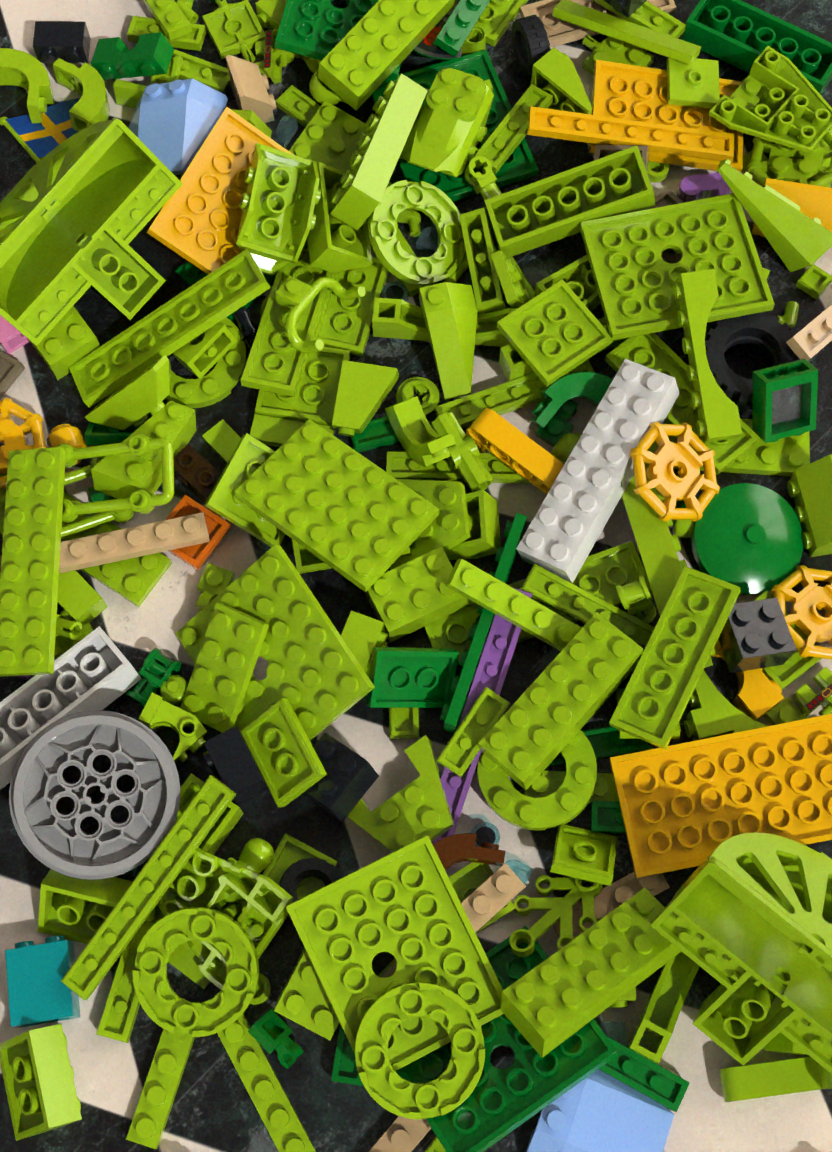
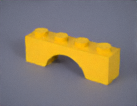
(755, 691)

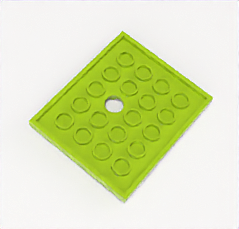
(638, 283)
(301, 646)
(404, 909)

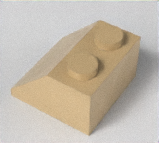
(251, 88)

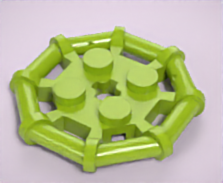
(783, 166)

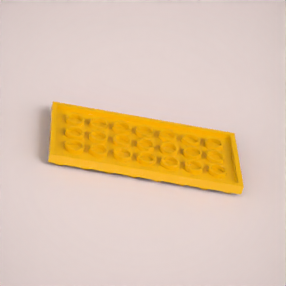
(709, 789)

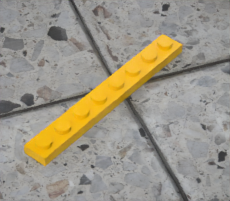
(618, 131)

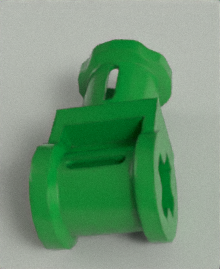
(154, 673)

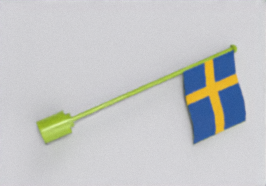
(42, 137)

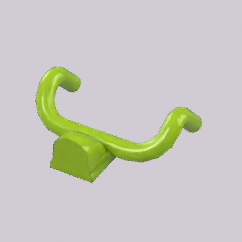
(299, 295)

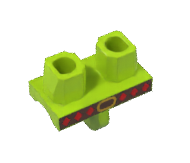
(273, 57)
(810, 701)

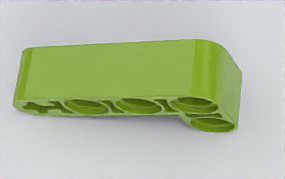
(773, 1079)

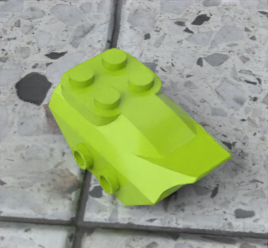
(449, 123)
(277, 207)

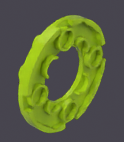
(444, 215)
(218, 382)
(543, 811)
(154, 989)
(455, 1082)

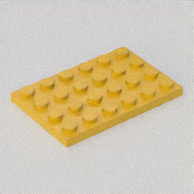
(641, 95)
(205, 213)

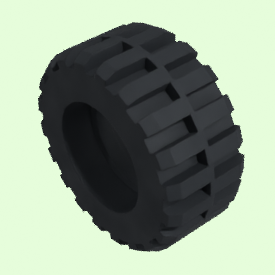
(752, 333)

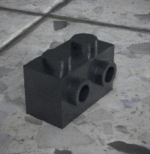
(61, 40)

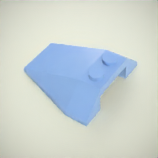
(176, 120)
(601, 1117)

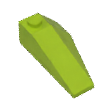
(451, 329)

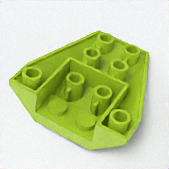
(776, 105)

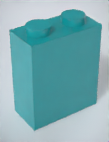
(36, 984)

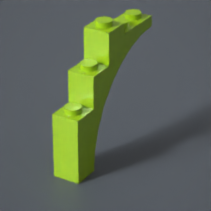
(714, 713)

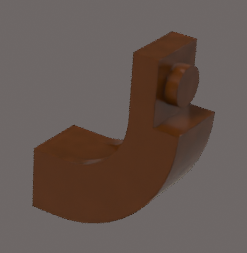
(462, 848)

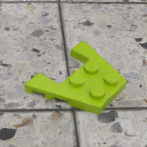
(451, 524)
(414, 810)

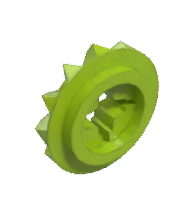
(423, 387)

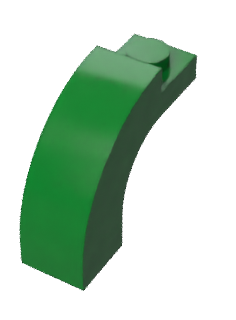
(581, 384)

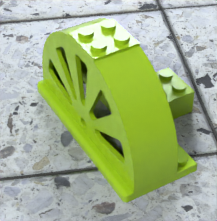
(73, 227)
(764, 931)

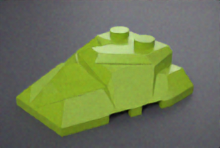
(231, 889)

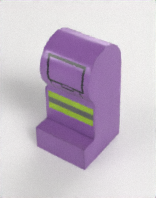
(702, 186)

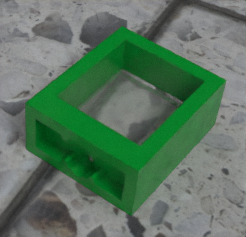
(784, 400)

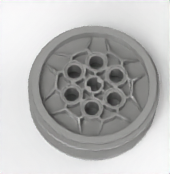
(114, 846)

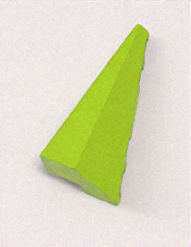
(790, 232)

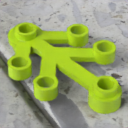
(557, 909)

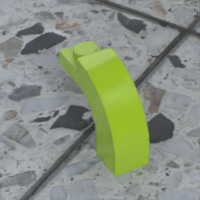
(27, 72)
(88, 83)
(416, 433)

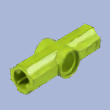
(463, 454)

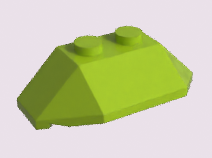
(135, 398)

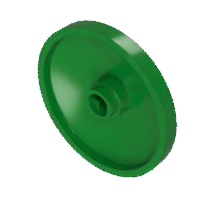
(748, 538)

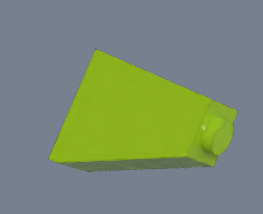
(360, 395)

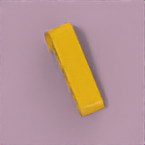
(515, 449)

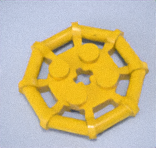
(14, 435)
(662, 475)
(804, 610)

